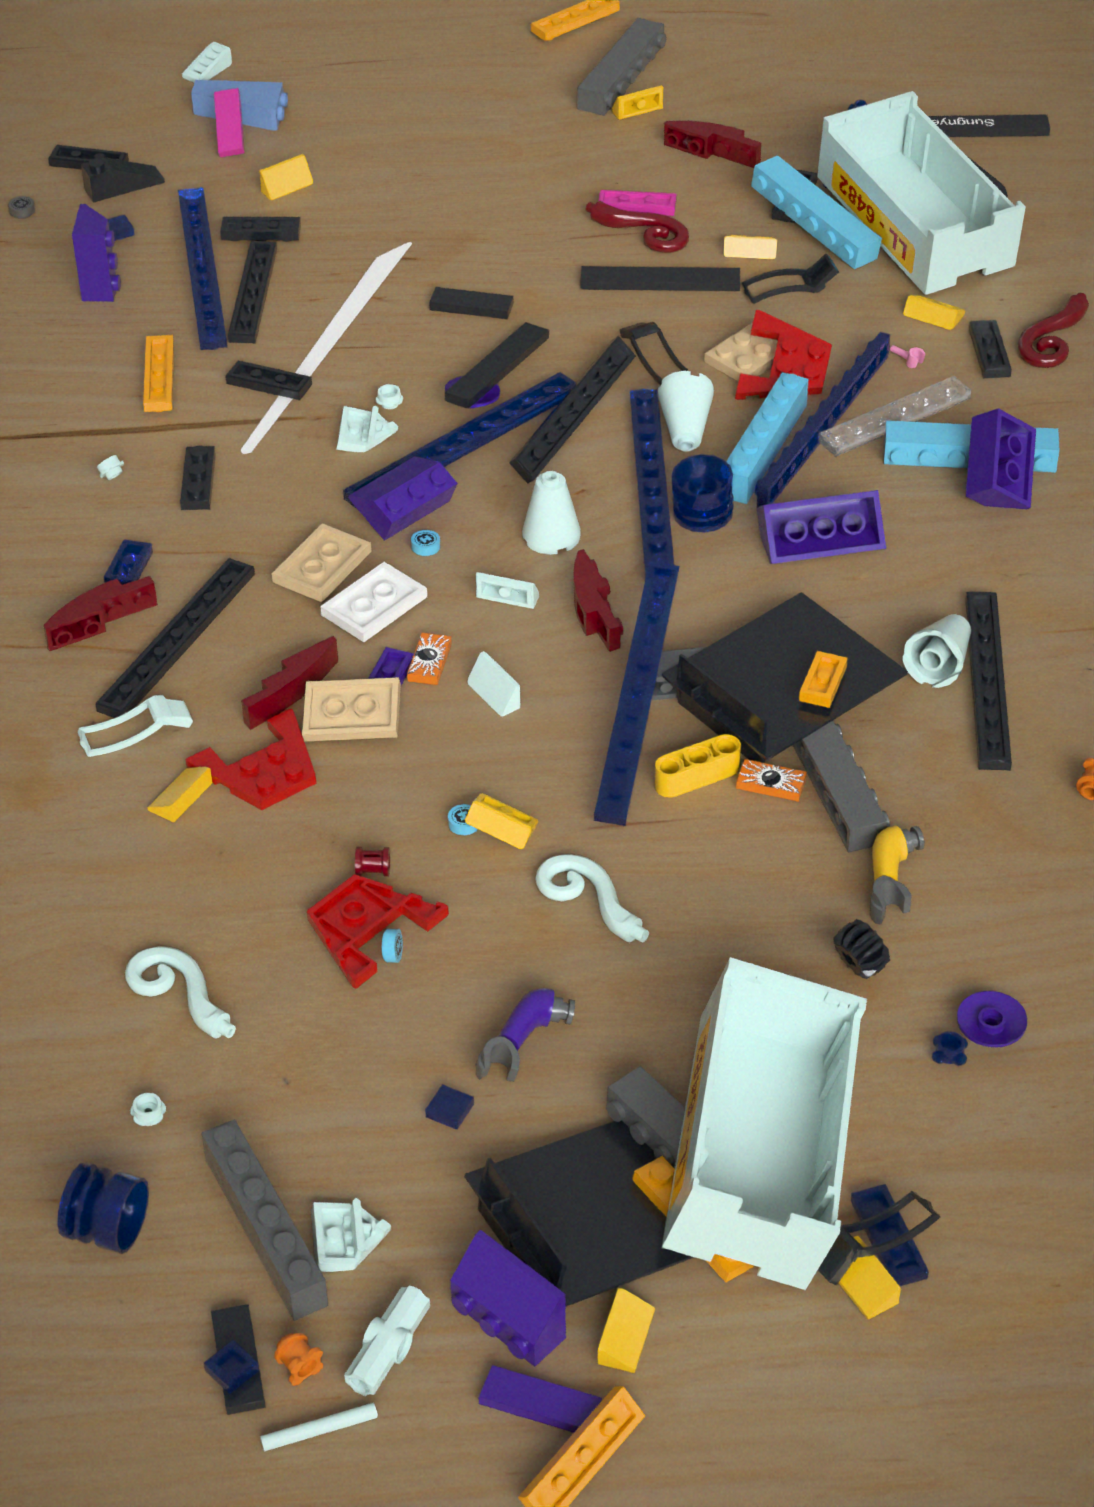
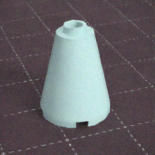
(686, 407)
(551, 516)
(938, 651)

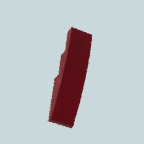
(290, 684)

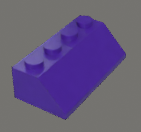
(821, 527)

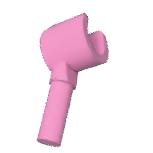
(913, 356)

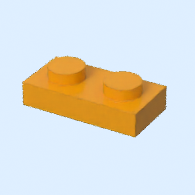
(823, 679)

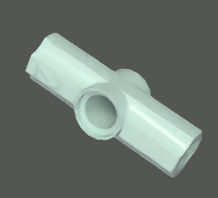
(387, 1340)

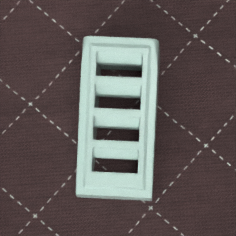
(210, 63)

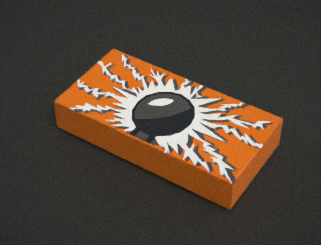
(429, 658)
(771, 780)

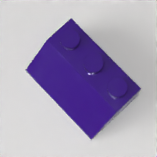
(95, 256)
(1000, 460)
(404, 495)
(509, 1300)

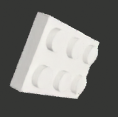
(373, 601)

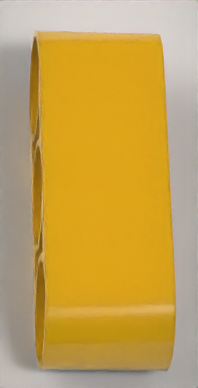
(697, 765)

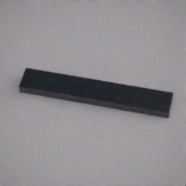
(660, 278)
(252, 292)
(496, 365)

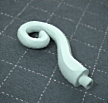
(616, 918)
(204, 1013)

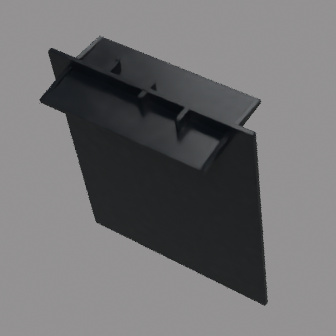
(755, 676)
(577, 1211)

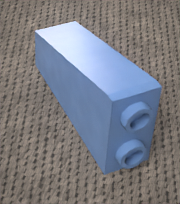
(260, 101)

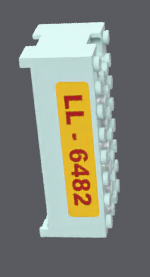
(918, 193)
(766, 1124)

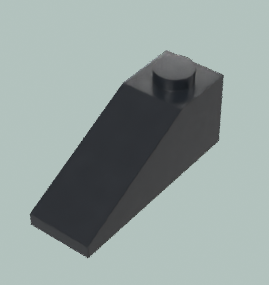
(114, 177)

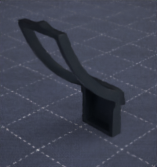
(814, 277)
(643, 329)
(847, 1249)

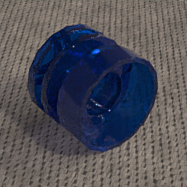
(702, 493)
(103, 1207)

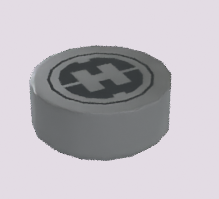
(21, 207)

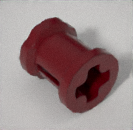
(372, 861)

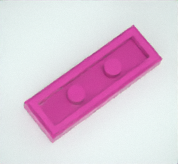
(229, 122)
(640, 201)

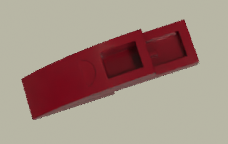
(712, 139)
(592, 603)
(90, 611)

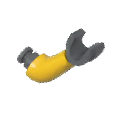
(887, 852)

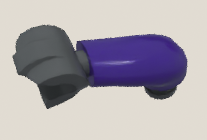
(532, 1011)

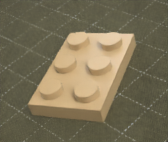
(743, 354)
(321, 562)
(351, 709)

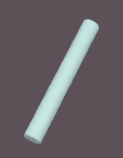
(318, 1427)

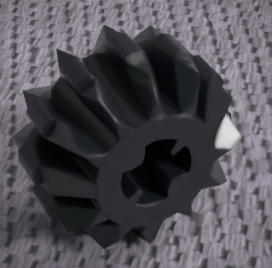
(861, 949)

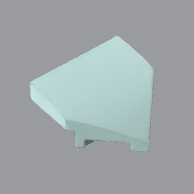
(363, 429)
(344, 1234)

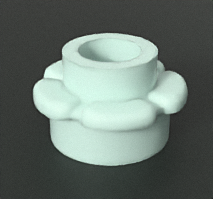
(389, 396)
(110, 467)
(152, 1105)

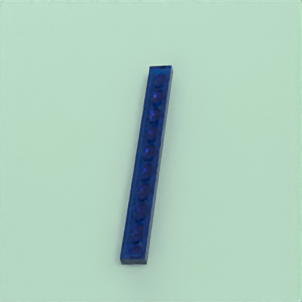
(202, 269)
(826, 417)
(484, 427)
(651, 478)
(636, 694)

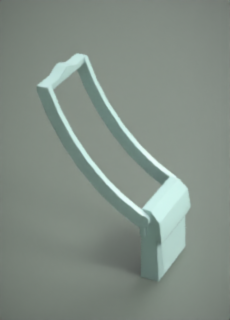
(163, 712)

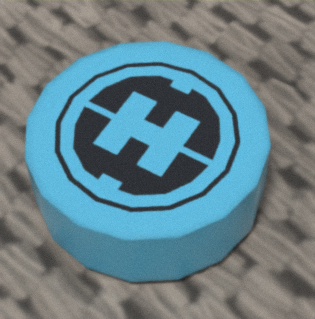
(425, 543)
(457, 822)
(392, 945)

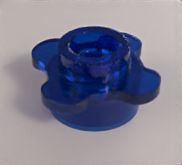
(950, 1049)

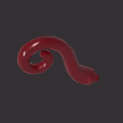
(662, 224)
(1067, 317)

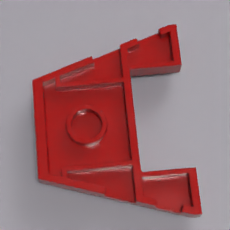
(795, 354)
(268, 773)
(358, 913)

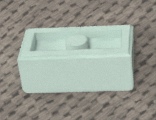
(506, 590)
(494, 685)

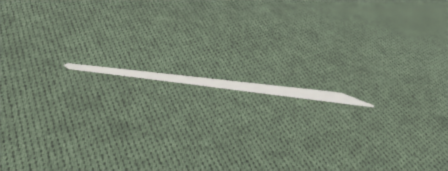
(353, 305)

